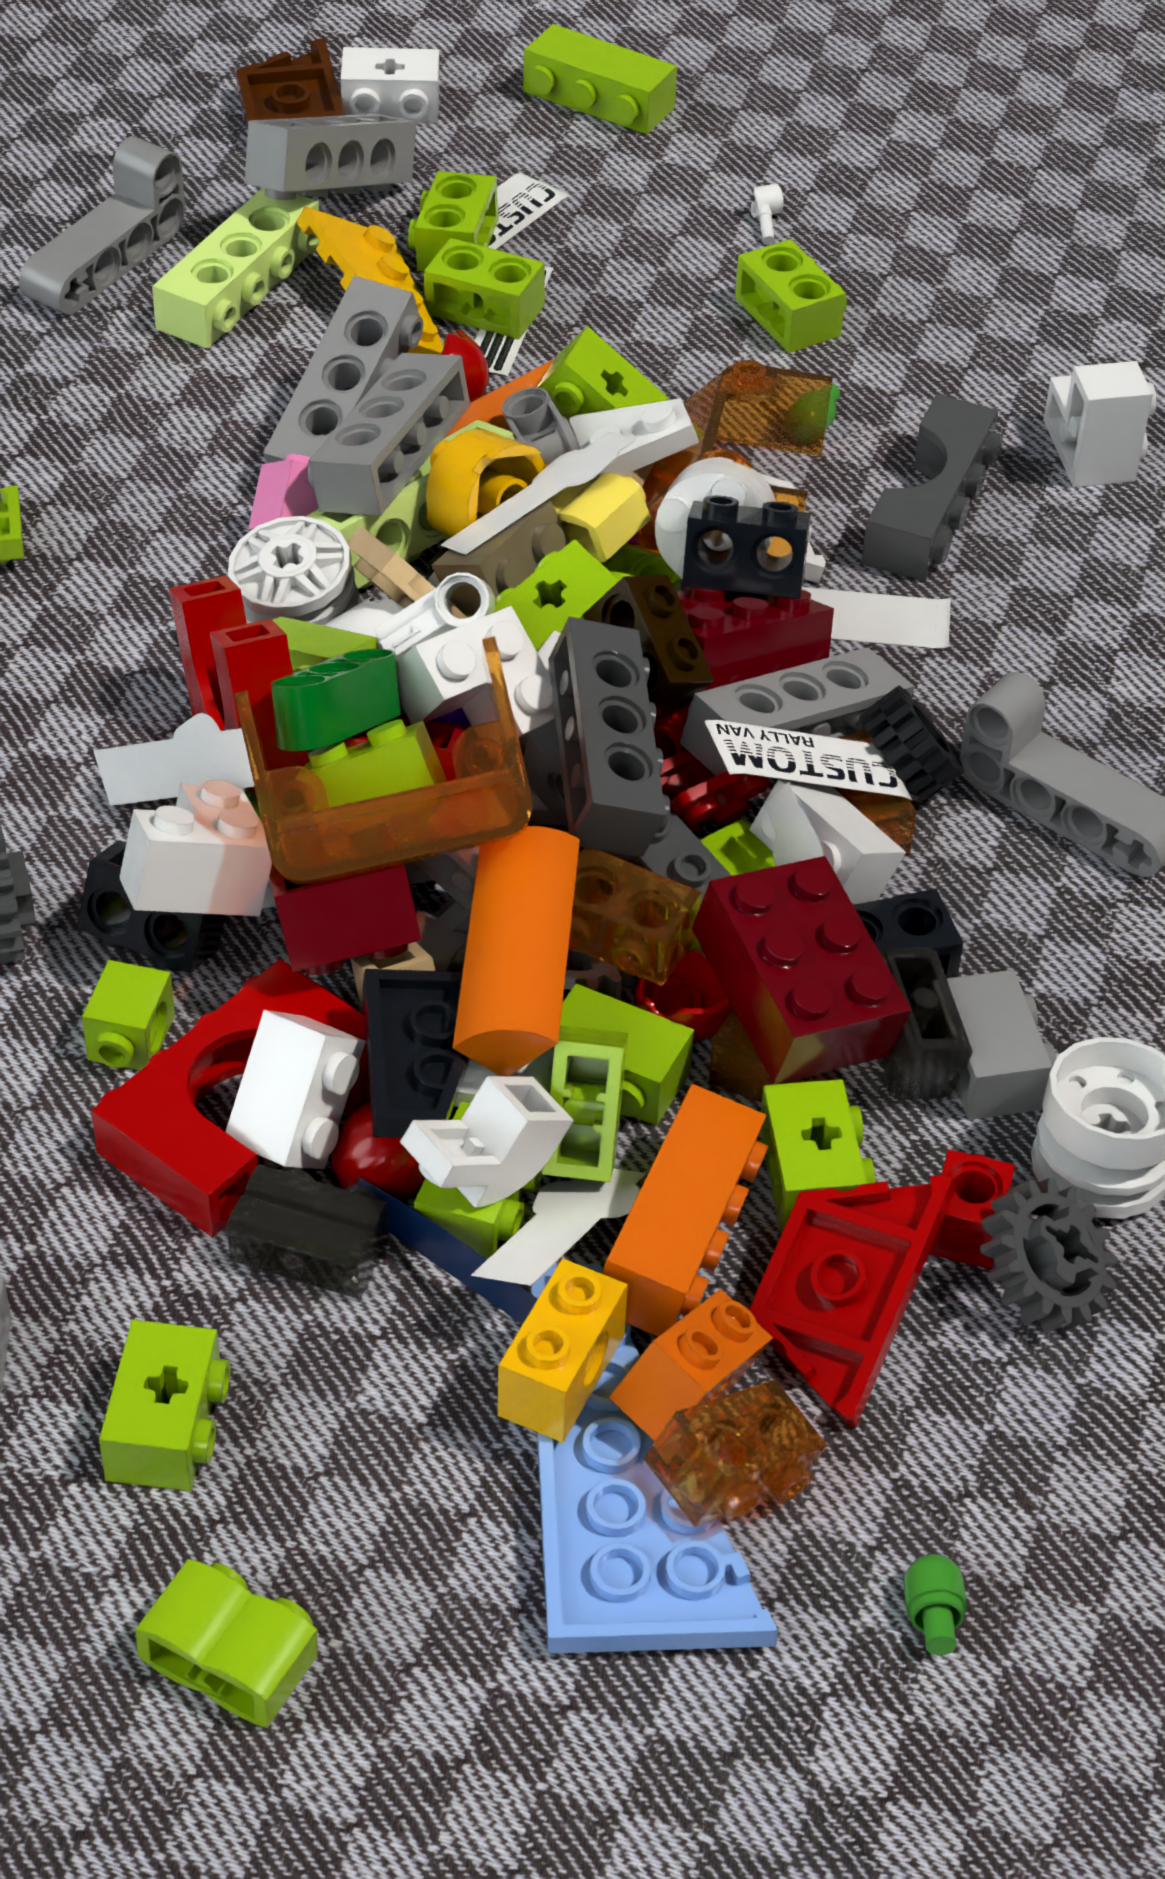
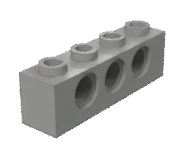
(329, 154)
(342, 360)
(389, 434)
(806, 698)

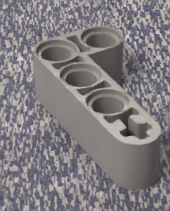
(113, 235)
(1057, 784)

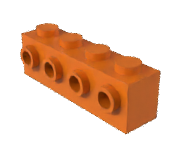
(681, 1207)

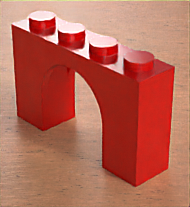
(231, 657)
(152, 1120)

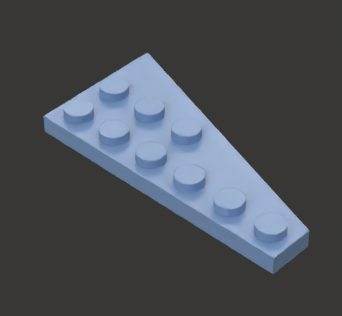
(622, 1552)

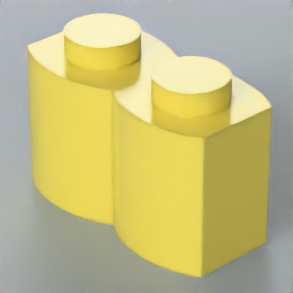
(602, 513)

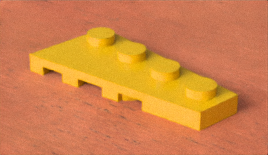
(369, 255)

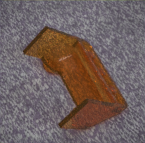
(748, 407)
(323, 842)

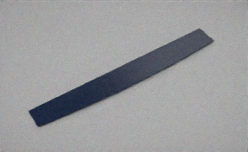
(452, 1255)

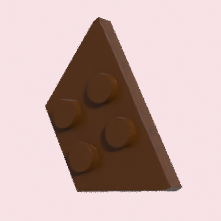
(290, 87)

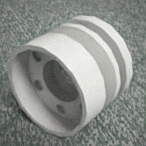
(294, 571)
(1105, 1126)

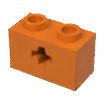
(691, 1363)

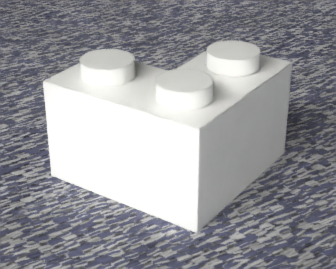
(1100, 421)
(451, 675)
(198, 854)

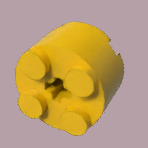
(475, 476)

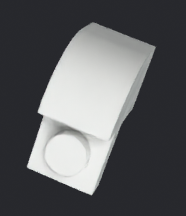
(497, 1142)

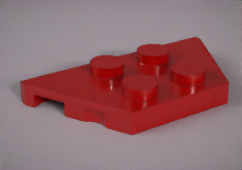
(846, 1282)

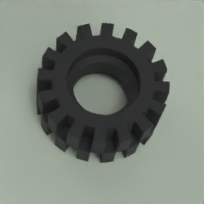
(911, 743)

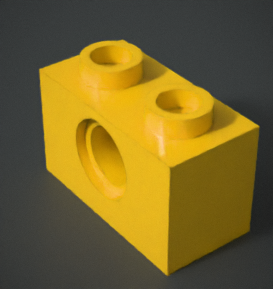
(562, 1350)

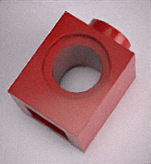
(977, 1184)

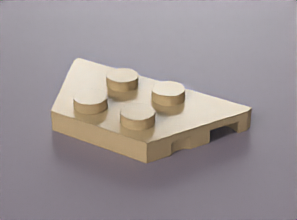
(390, 571)

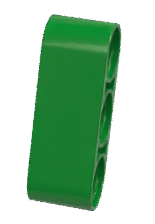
(335, 699)

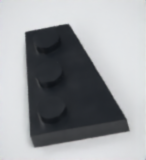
(410, 1047)

